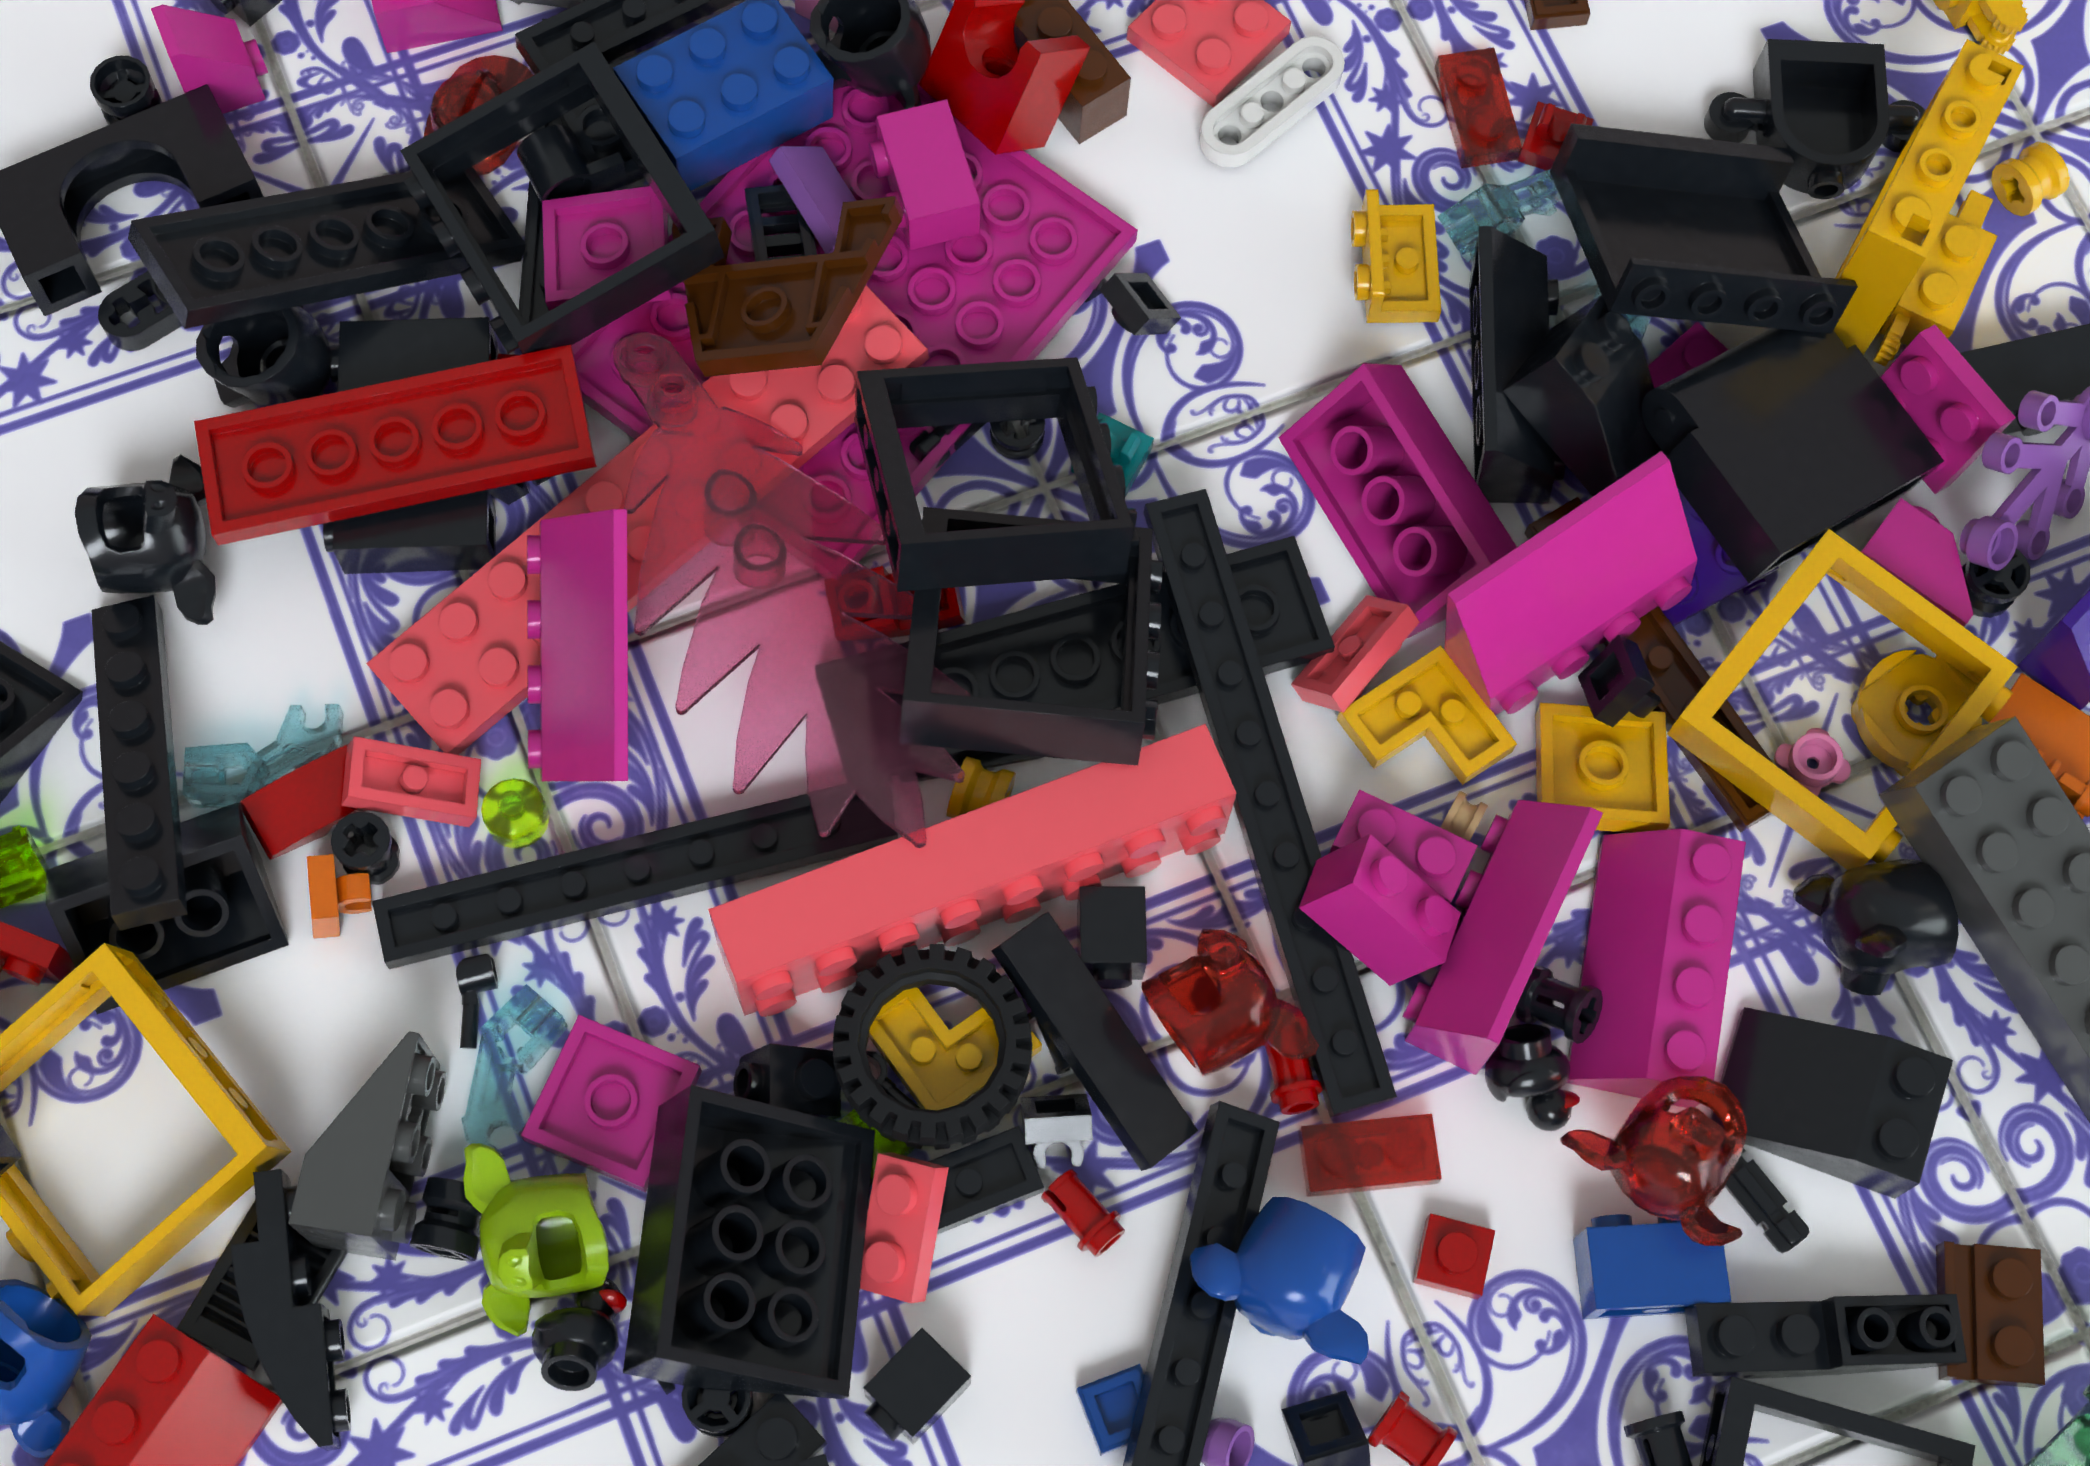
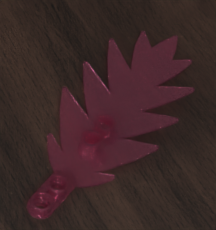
(774, 591)

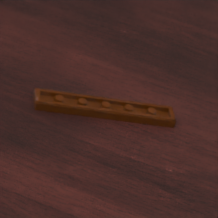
(1677, 681)

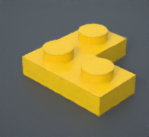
(1432, 702)
(929, 1059)

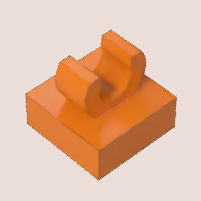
(334, 895)

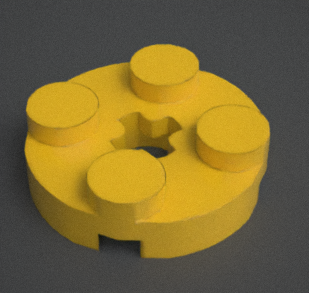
(1882, 709)

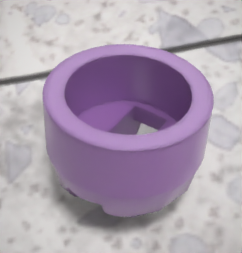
(1228, 1443)

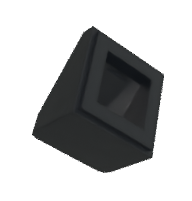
(1326, 1432)

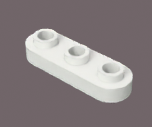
(1278, 83)

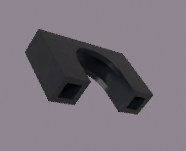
(54, 191)
(432, 534)

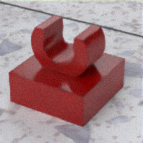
(1547, 134)

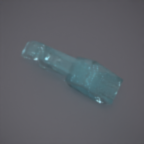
(1498, 207)
(294, 746)
(494, 1073)

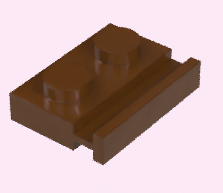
(1998, 1312)

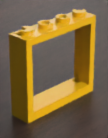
(1922, 189)
(1771, 785)
(33, 1227)

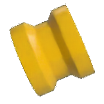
(2027, 180)
(979, 788)

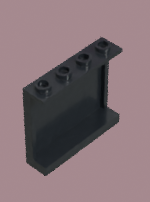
(1693, 230)

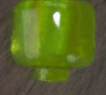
(515, 813)

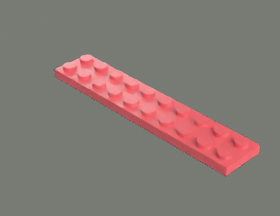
(471, 651)

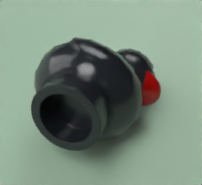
(1532, 1068)
(579, 1339)

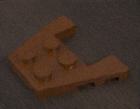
(785, 308)

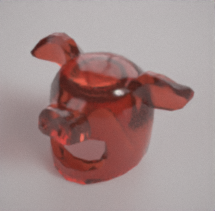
(1225, 1006)
(1671, 1159)

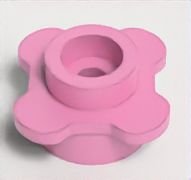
(1818, 746)

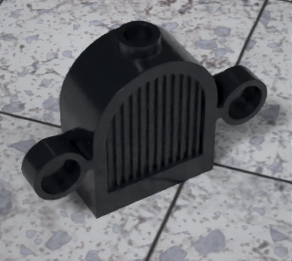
(1823, 107)

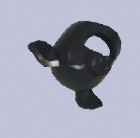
(876, 48)
(271, 359)
(151, 538)
(1883, 920)

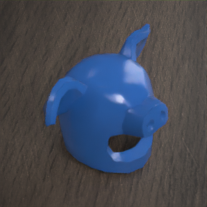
(1291, 1277)
(38, 1361)

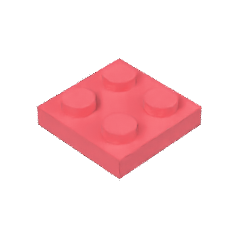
(1208, 41)

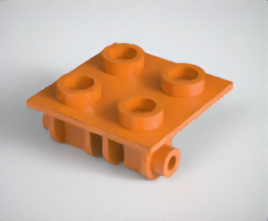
(2058, 734)

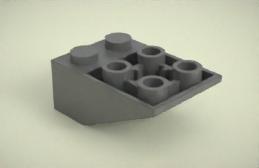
(365, 1163)

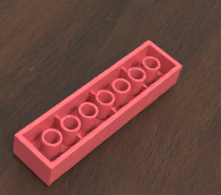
(973, 871)

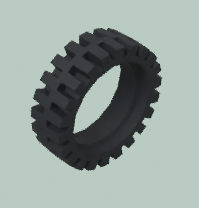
(943, 968)

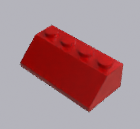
(169, 1408)

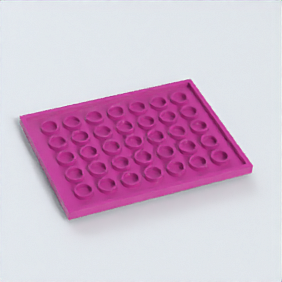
(963, 298)

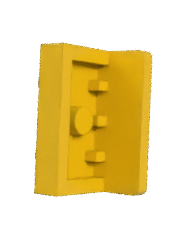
(1398, 261)

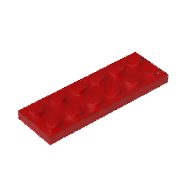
(393, 444)

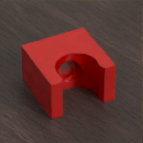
(991, 87)

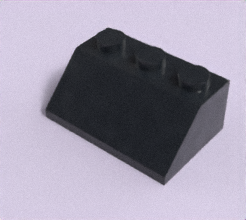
(227, 899)

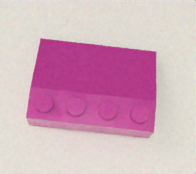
(1572, 588)
(581, 647)

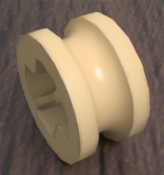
(1463, 817)

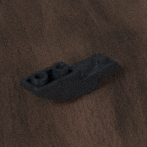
(1825, 1336)
(290, 1339)

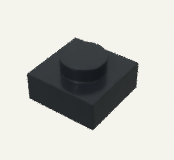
(1139, 304)

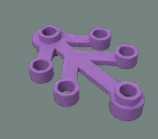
(1994, 538)

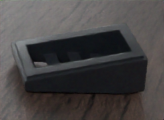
(771, 200)

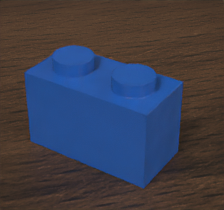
(1645, 1269)

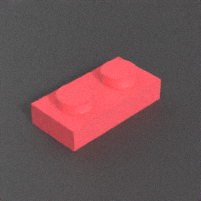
(1361, 649)
(411, 782)
(902, 1226)

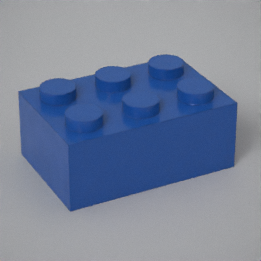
(729, 89)

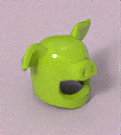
(534, 1236)

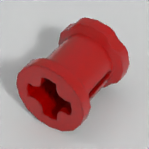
(1411, 1434)

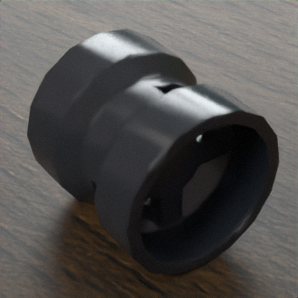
(123, 88)
(448, 1222)

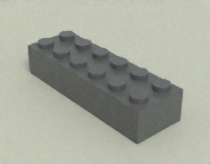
(2017, 875)

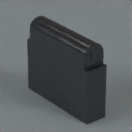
(1785, 444)

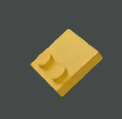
(1604, 766)

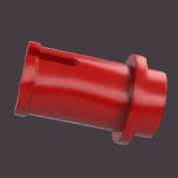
(1293, 1083)
(1083, 1213)

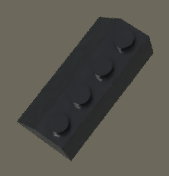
(1507, 321)

